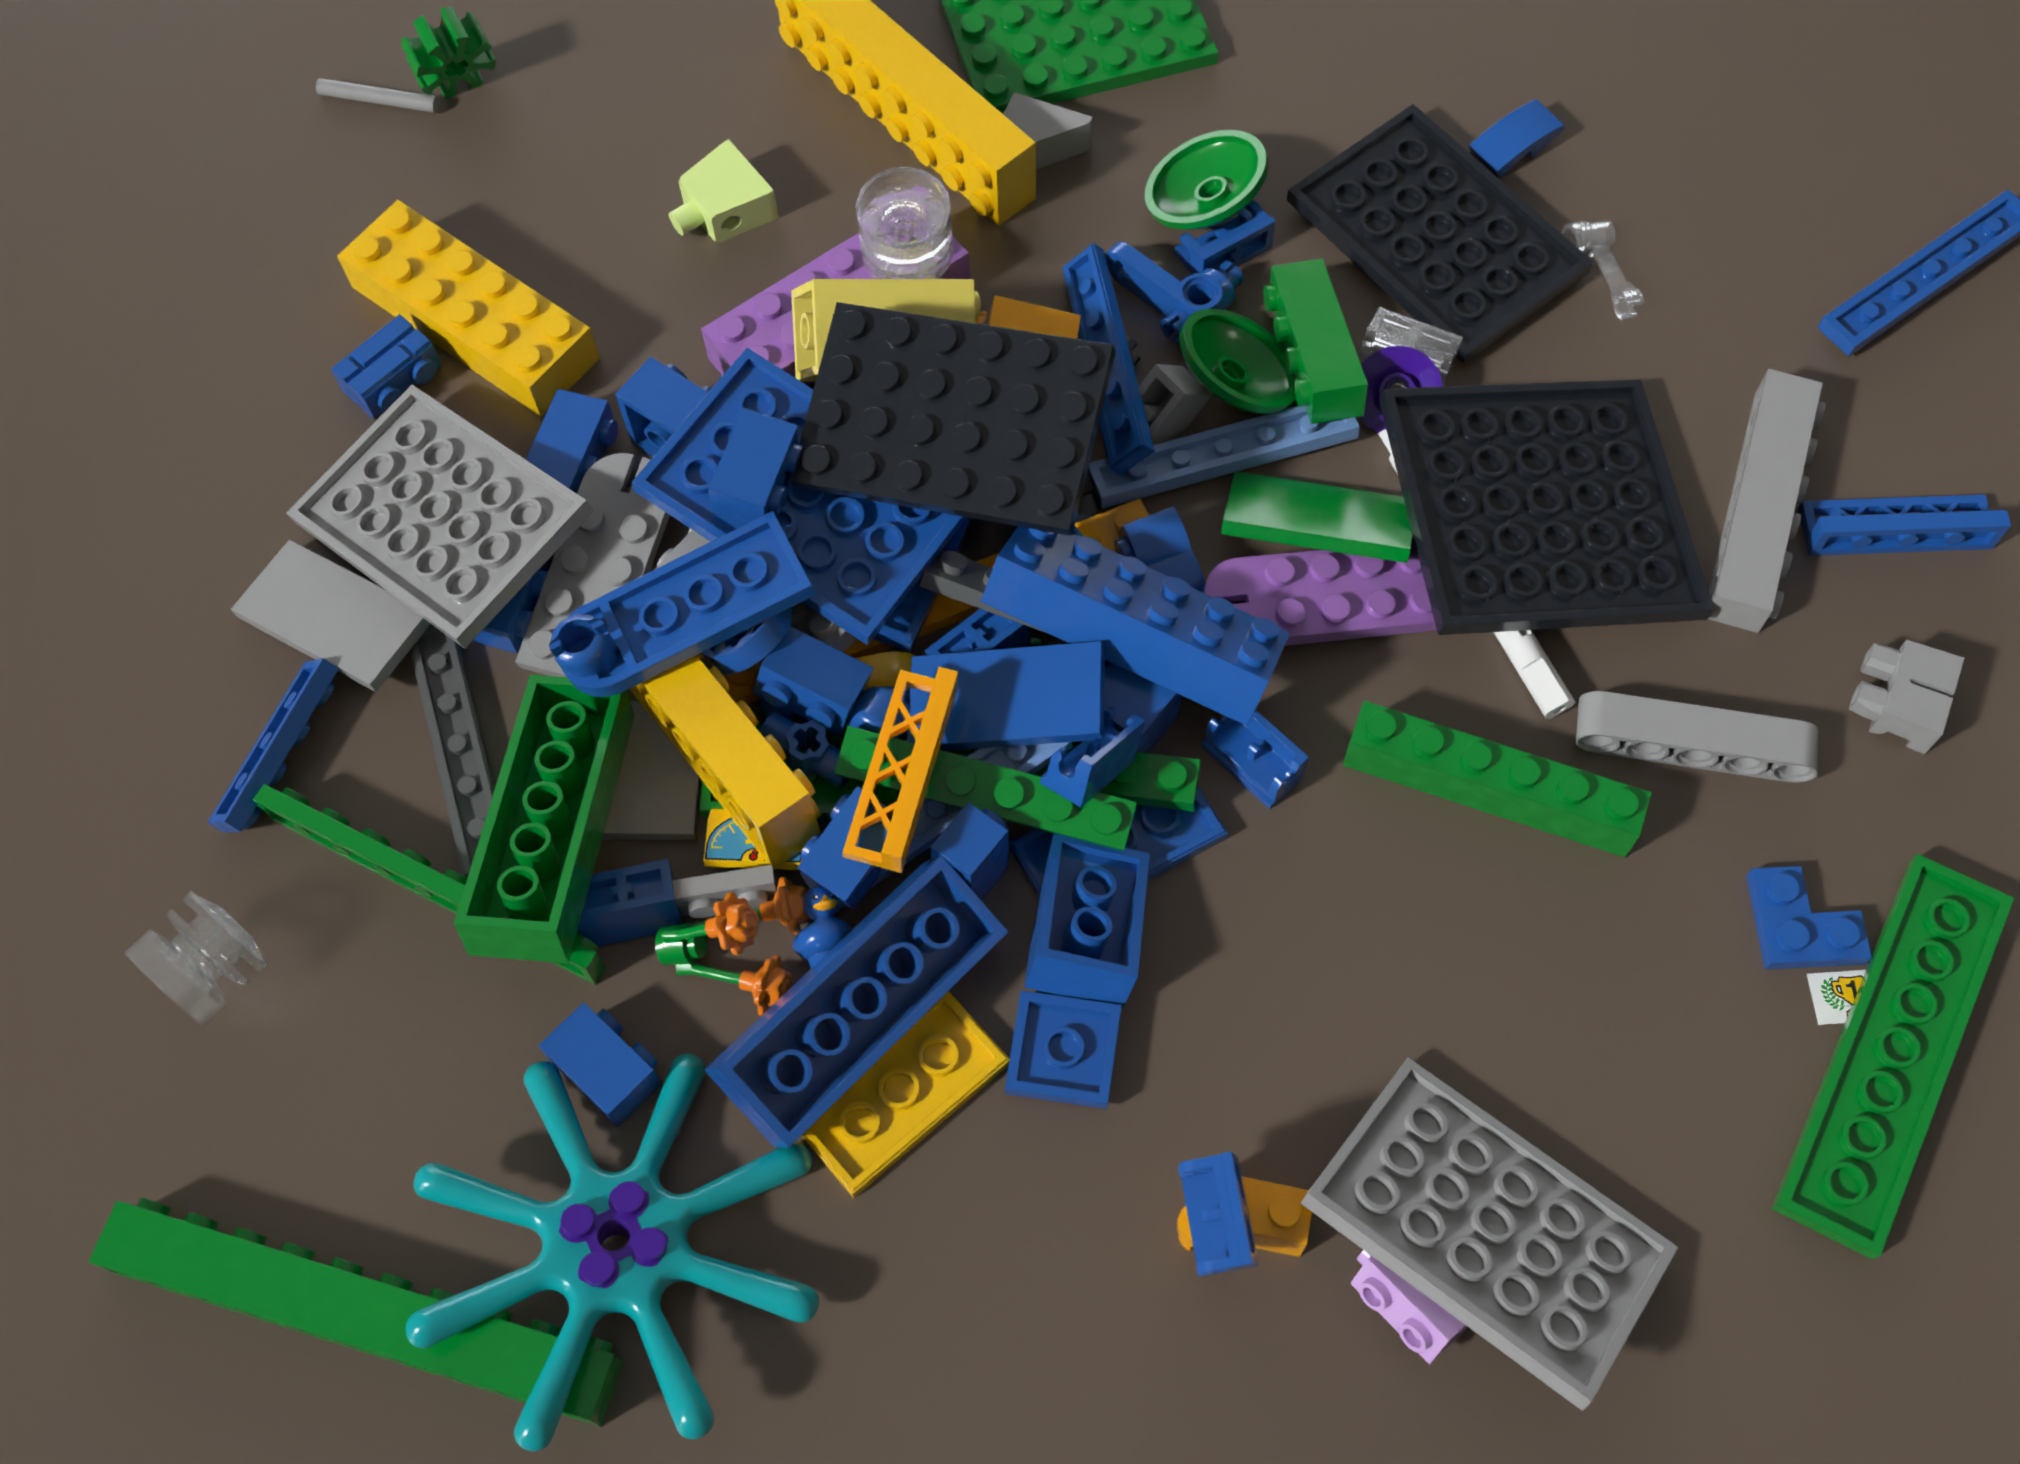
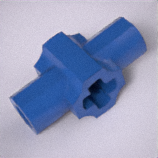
(795, 736)

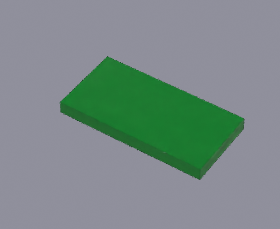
(1318, 517)

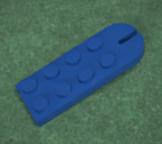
(680, 609)

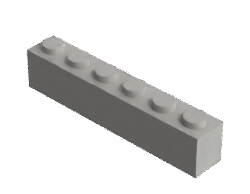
(1764, 501)

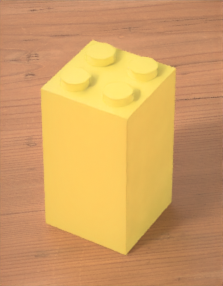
(816, 301)

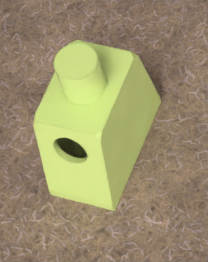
(724, 196)

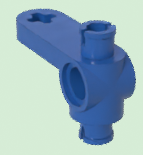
(1166, 293)

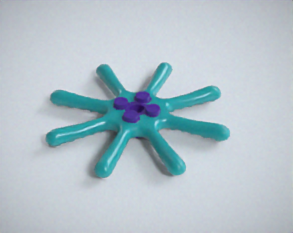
(619, 1280)

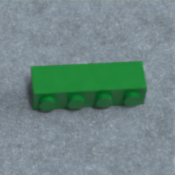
(1316, 341)

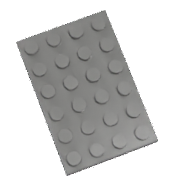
(440, 514)
(1493, 1231)

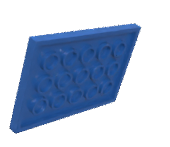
(853, 549)

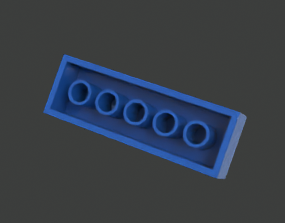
(1140, 616)
(856, 1002)

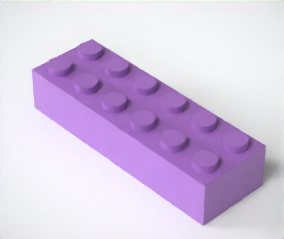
(767, 318)

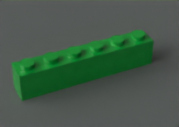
(1497, 779)

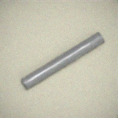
(377, 95)

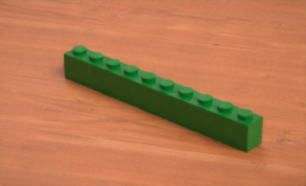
(340, 1304)

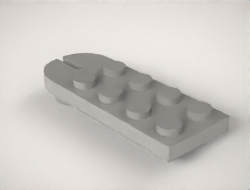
(600, 555)

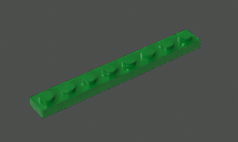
(406, 869)

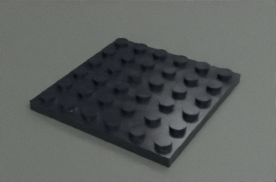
(1542, 507)

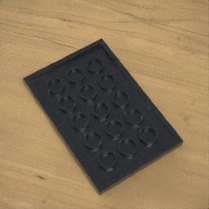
(1439, 231)
(954, 417)

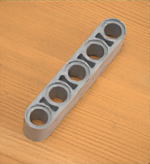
(1697, 736)

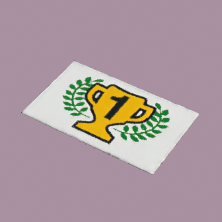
(1834, 994)

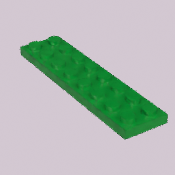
(1893, 1057)

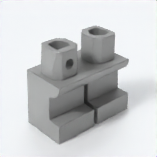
(1913, 693)

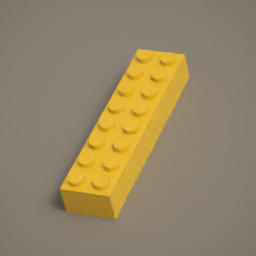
(917, 100)

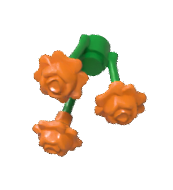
(736, 929)

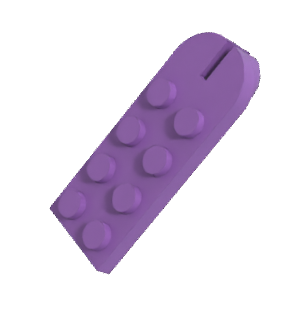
(1327, 594)

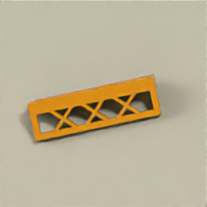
(918, 766)

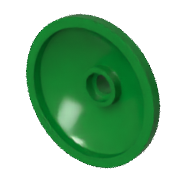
(1207, 180)
(1237, 361)

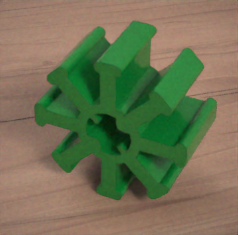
(448, 52)

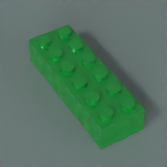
(544, 823)

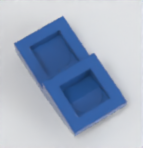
(1516, 135)

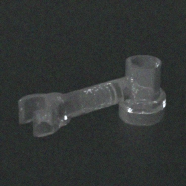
(1594, 241)

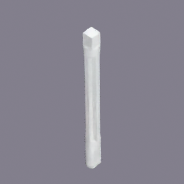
(1527, 658)

